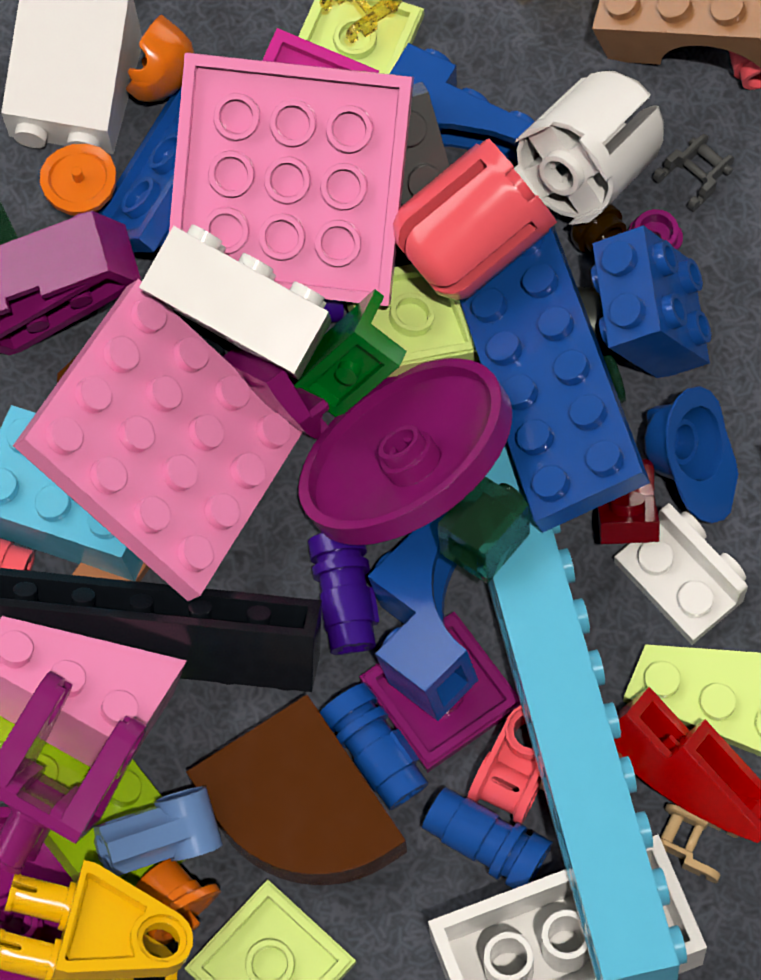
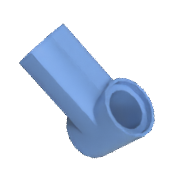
(173, 829)

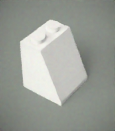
(70, 71)

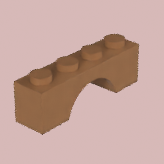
(650, 28)

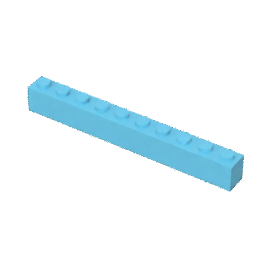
(578, 760)

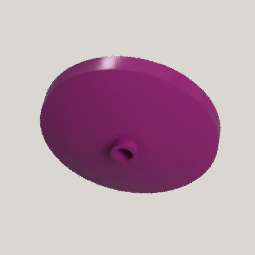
(406, 452)

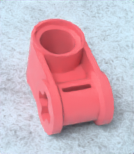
(508, 772)

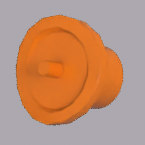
(78, 178)
(178, 891)

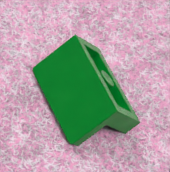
(351, 358)

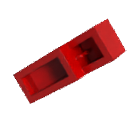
(690, 766)

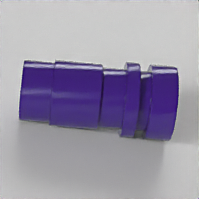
(347, 601)

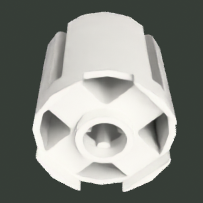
(591, 143)

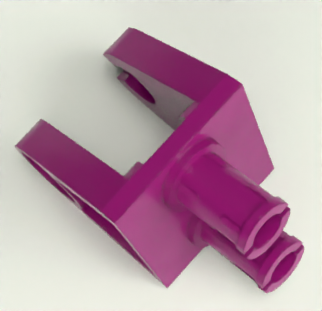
(42, 803)

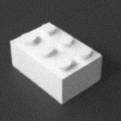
(237, 299)

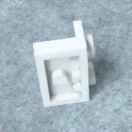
(684, 575)

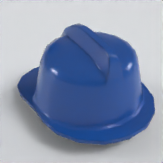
(693, 449)

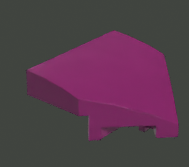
(276, 390)

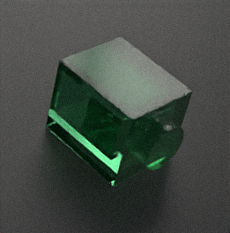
(485, 528)

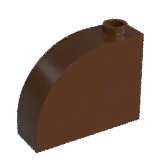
(298, 802)

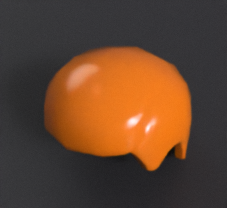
(164, 62)

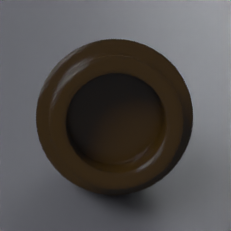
(601, 227)

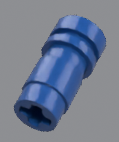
(377, 751)
(487, 838)

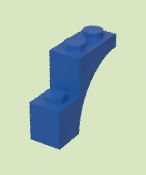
(421, 655)

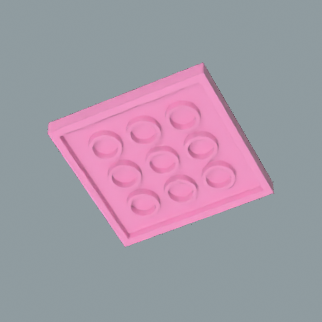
(295, 168)
(159, 440)

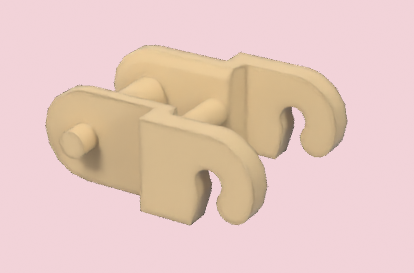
(677, 816)

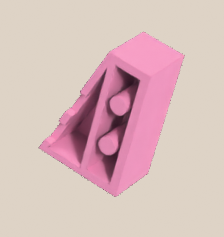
(105, 678)

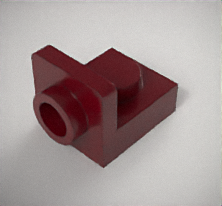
(631, 516)

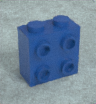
(650, 303)

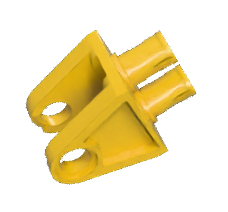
(101, 930)

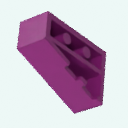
(61, 277)

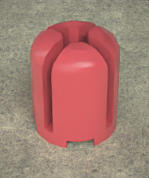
(470, 222)

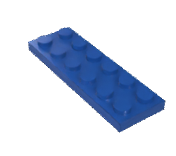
(566, 414)

